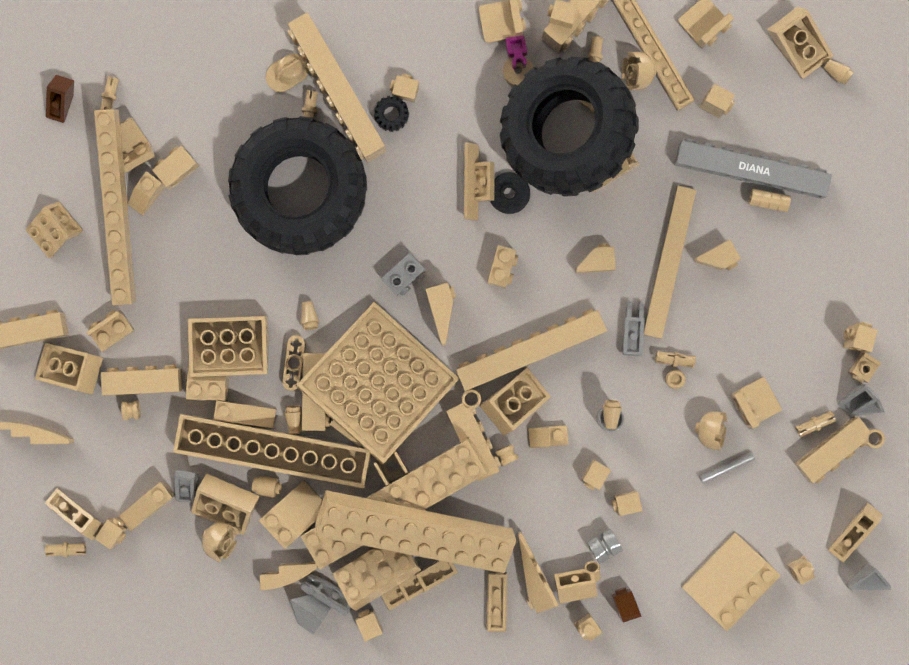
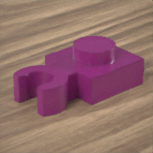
(516, 49)

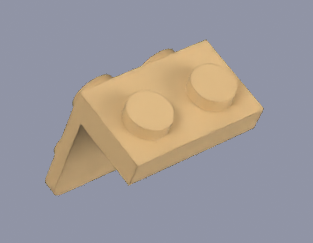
(501, 20)
(705, 22)

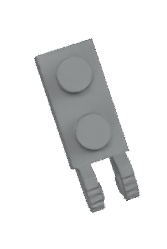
(633, 331)
(326, 593)

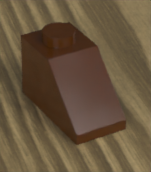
(59, 98)
(626, 604)

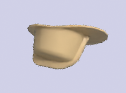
(286, 72)

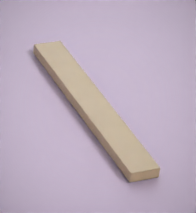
(653, 48)
(669, 262)

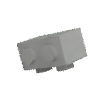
(403, 275)

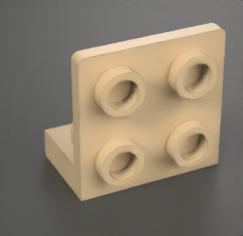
(134, 145)
(53, 228)
(756, 402)

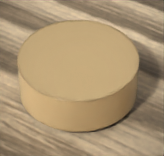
(675, 379)

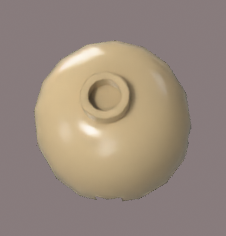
(638, 70)
(712, 430)
(219, 540)

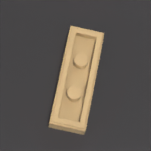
(497, 602)

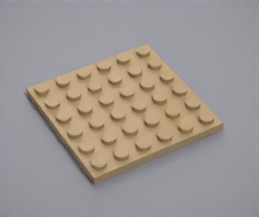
(377, 382)

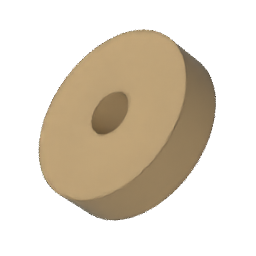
(510, 75)

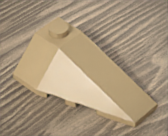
(537, 587)

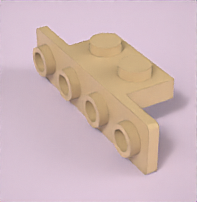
(478, 181)

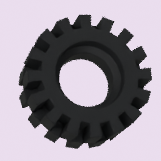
(391, 102)

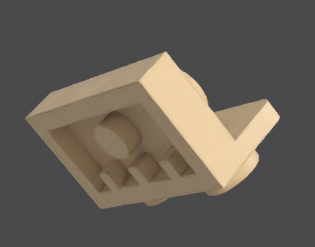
(110, 330)

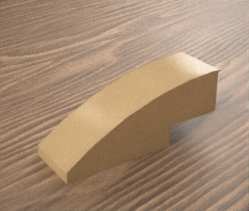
(287, 574)

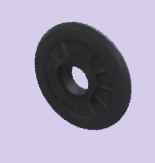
(521, 196)

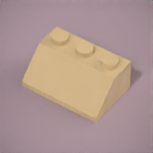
(224, 503)

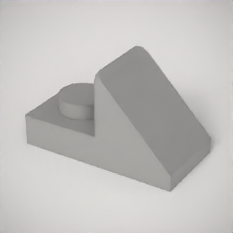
(185, 486)

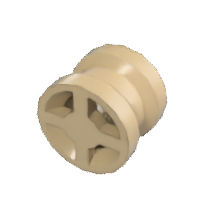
(131, 410)
(507, 455)

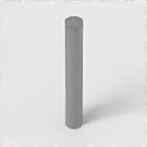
(727, 467)

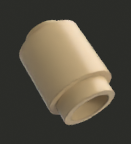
(266, 486)

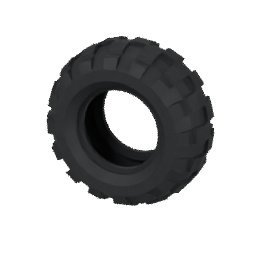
(277, 143)
(603, 151)

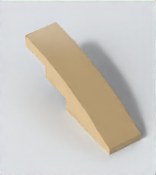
(37, 434)
(419, 583)

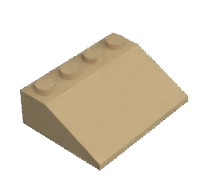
(228, 346)
(731, 581)

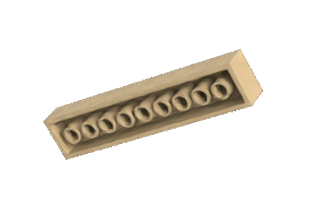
(272, 450)
(415, 490)
(414, 532)

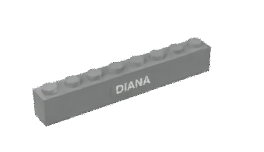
(753, 169)

